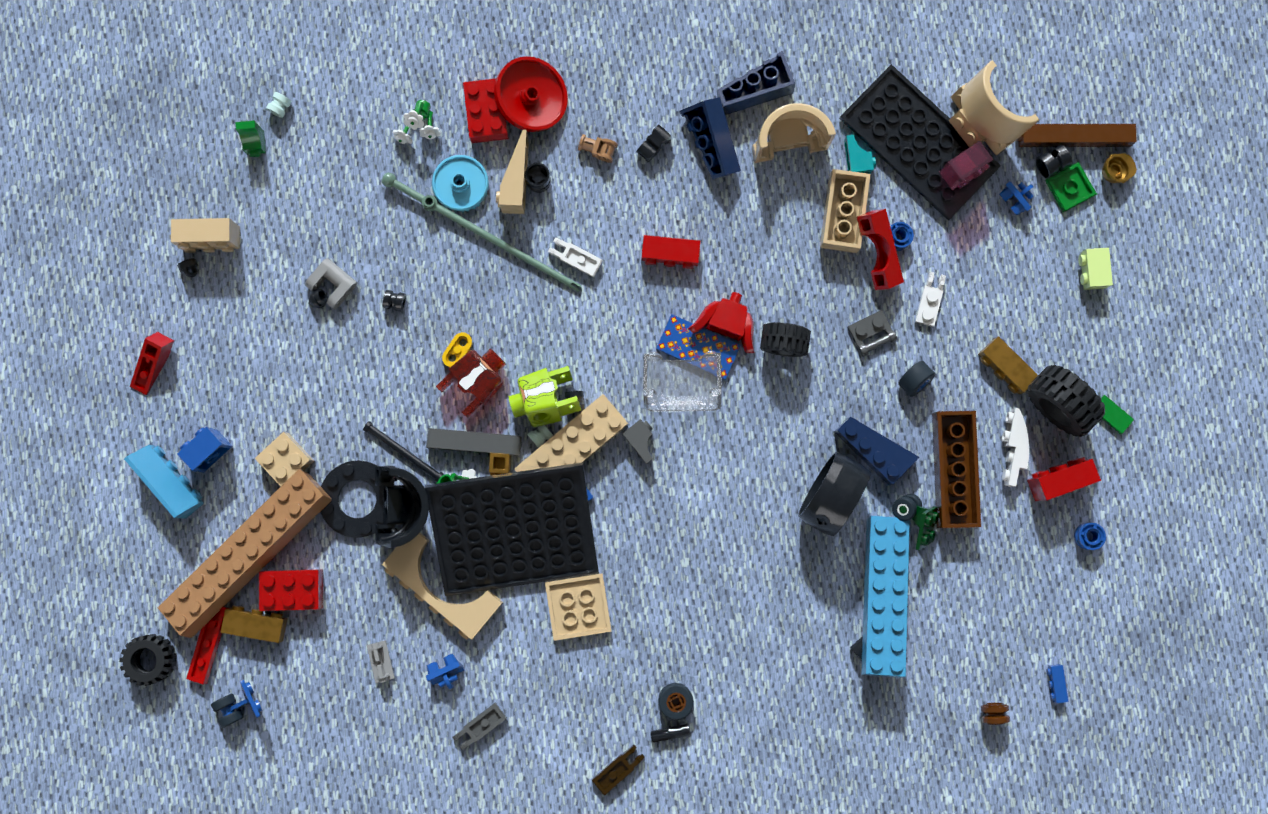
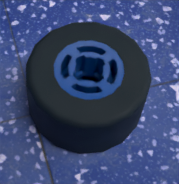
(916, 378)

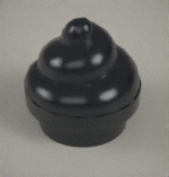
(318, 298)

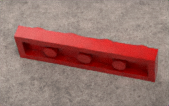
(206, 649)

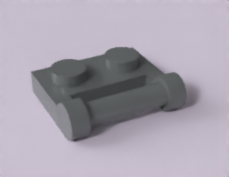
(868, 327)

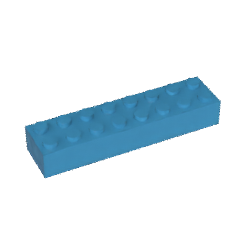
(885, 597)

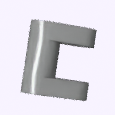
(330, 271)

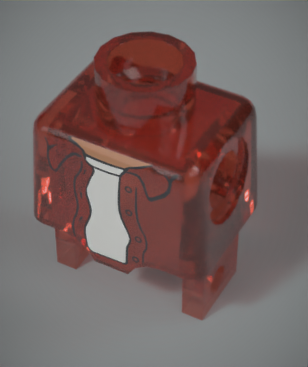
(476, 376)

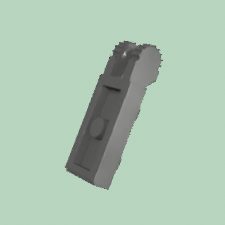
(481, 725)

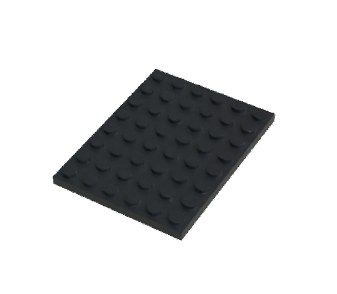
(512, 529)

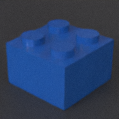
(204, 449)

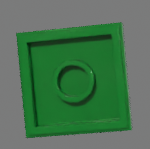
(1071, 187)

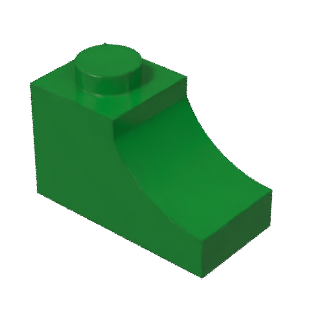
(251, 137)

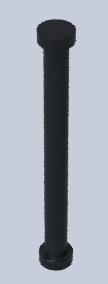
(402, 451)

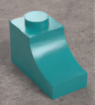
(857, 158)

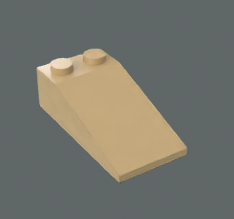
(513, 186)

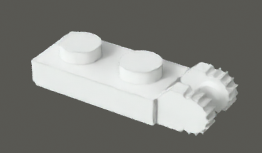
(577, 257)
(930, 301)

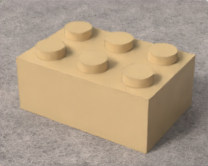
(205, 234)

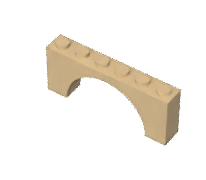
(467, 617)

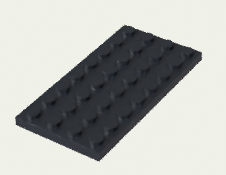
(912, 138)

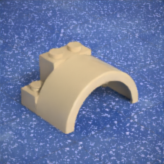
(983, 116)
(788, 130)

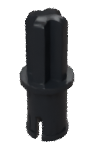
(670, 733)

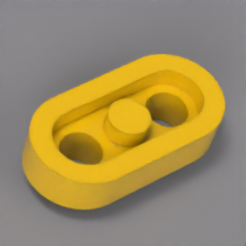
(456, 349)

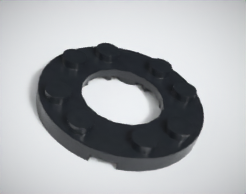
(333, 513)

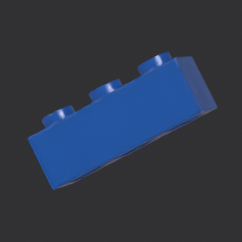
(1057, 683)

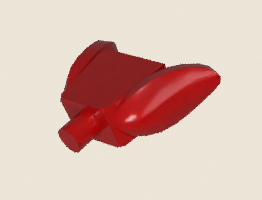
(728, 319)

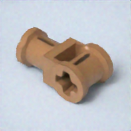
(598, 147)

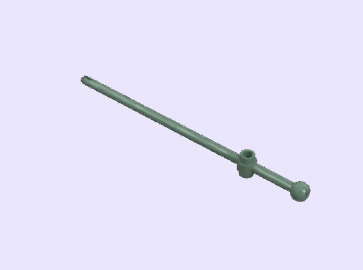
(389, 180)

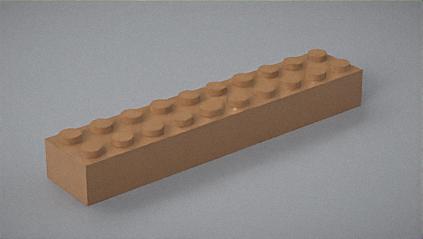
(244, 554)

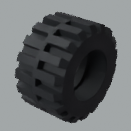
(785, 339)
(132, 663)

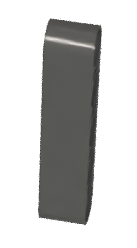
(473, 441)

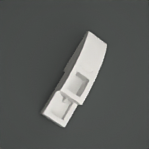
(1016, 439)

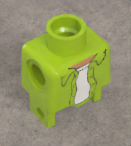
(539, 399)

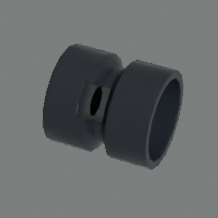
(1056, 160)
(537, 177)

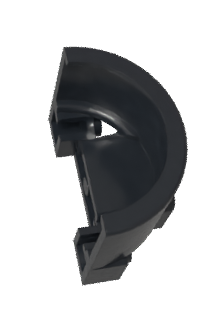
(401, 505)

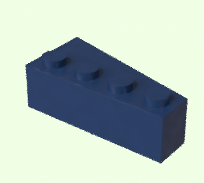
(758, 86)
(712, 137)

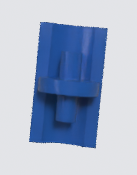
(1022, 204)
(445, 675)

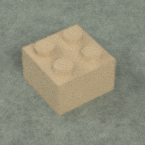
(283, 458)

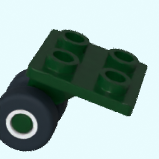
(911, 507)

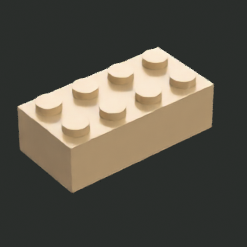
(844, 202)

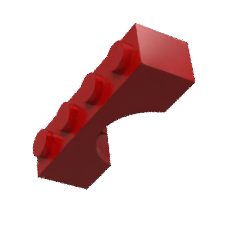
(887, 269)

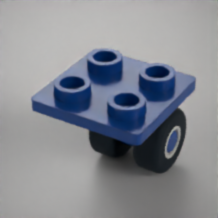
(225, 706)

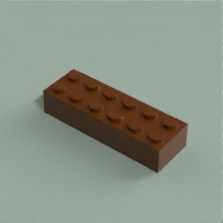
(956, 469)

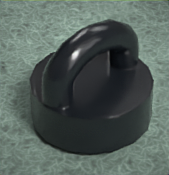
(188, 264)

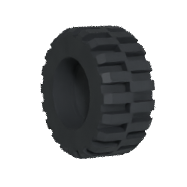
(1066, 400)

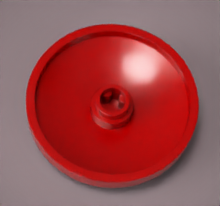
(530, 94)

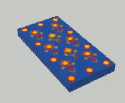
(685, 345)

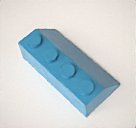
(165, 481)

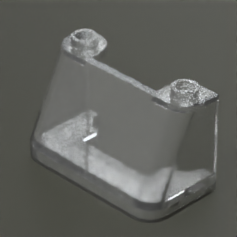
(682, 383)

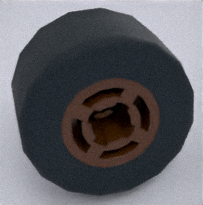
(675, 701)

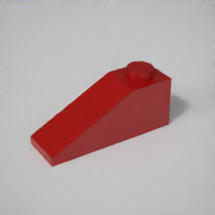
(151, 361)

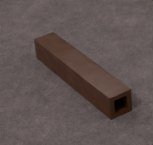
(1079, 135)

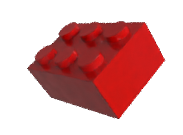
(482, 112)
(1063, 479)
(291, 590)

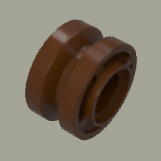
(995, 713)

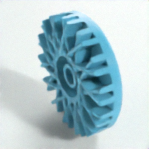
(462, 196)

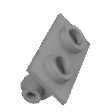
(380, 661)

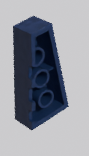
(877, 451)

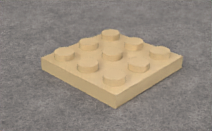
(578, 606)

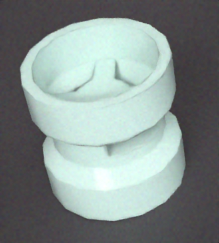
(278, 104)
(540, 435)

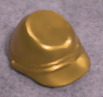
(1119, 168)

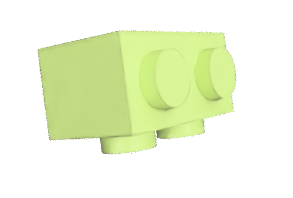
(1095, 268)

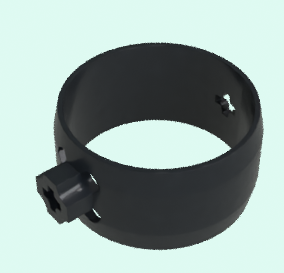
(834, 494)

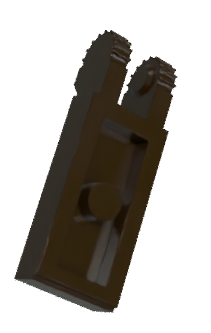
(616, 771)

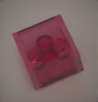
(966, 166)

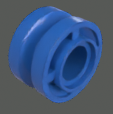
(905, 232)
(1098, 532)

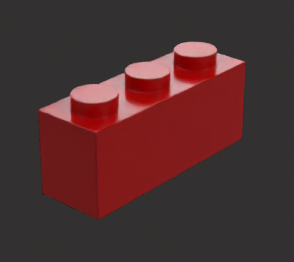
(670, 251)

